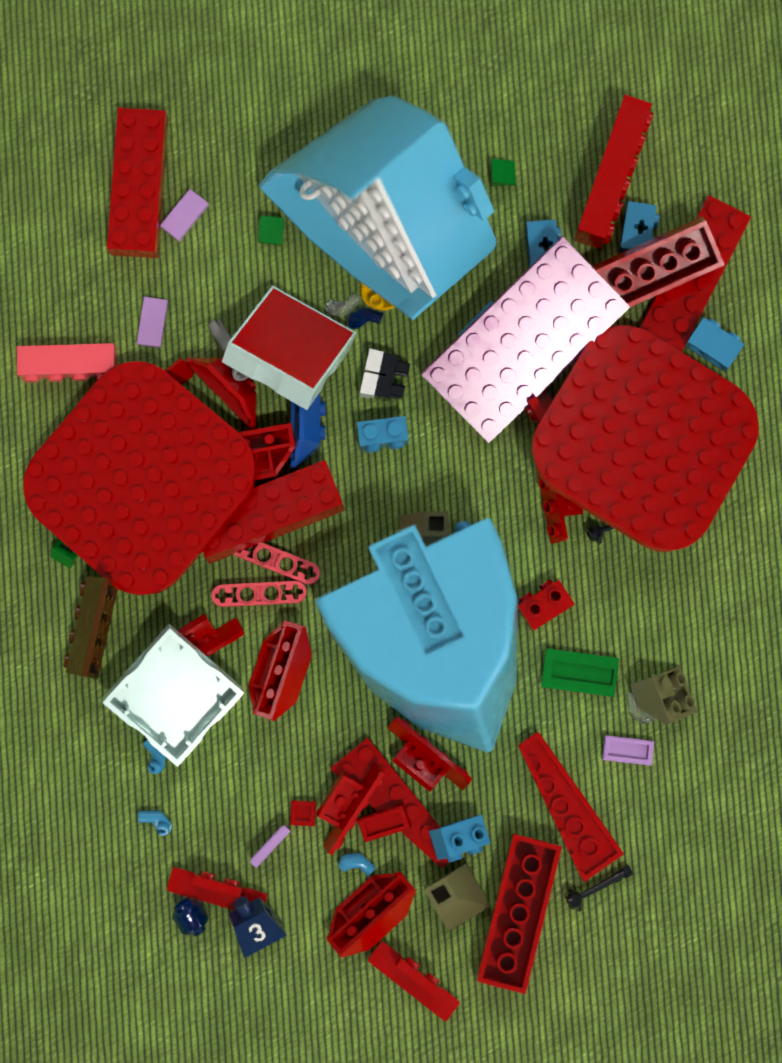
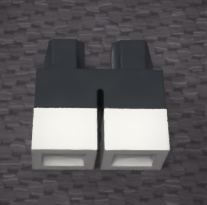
(379, 376)

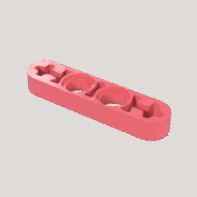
(274, 563)
(259, 594)

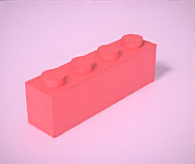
(65, 361)

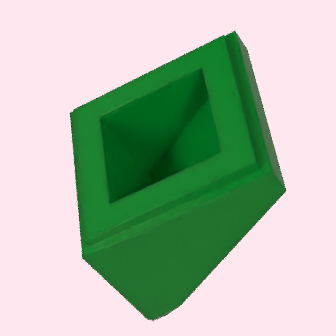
(502, 172)
(271, 230)
(63, 554)

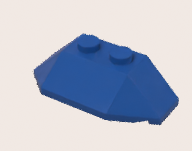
(307, 431)

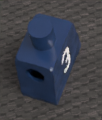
(255, 925)

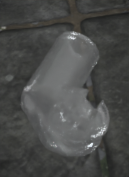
(342, 308)
(635, 712)

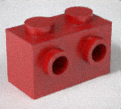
(545, 604)

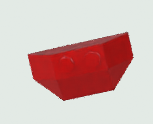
(236, 395)
(270, 448)
(280, 670)
(370, 913)

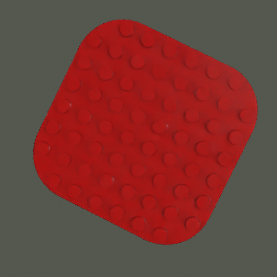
(645, 438)
(139, 478)

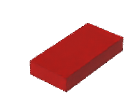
(384, 822)

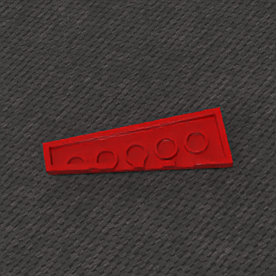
(391, 793)
(579, 826)

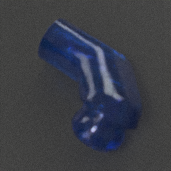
(362, 316)

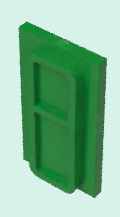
(580, 672)

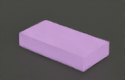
(184, 215)
(152, 322)
(628, 750)
(270, 845)

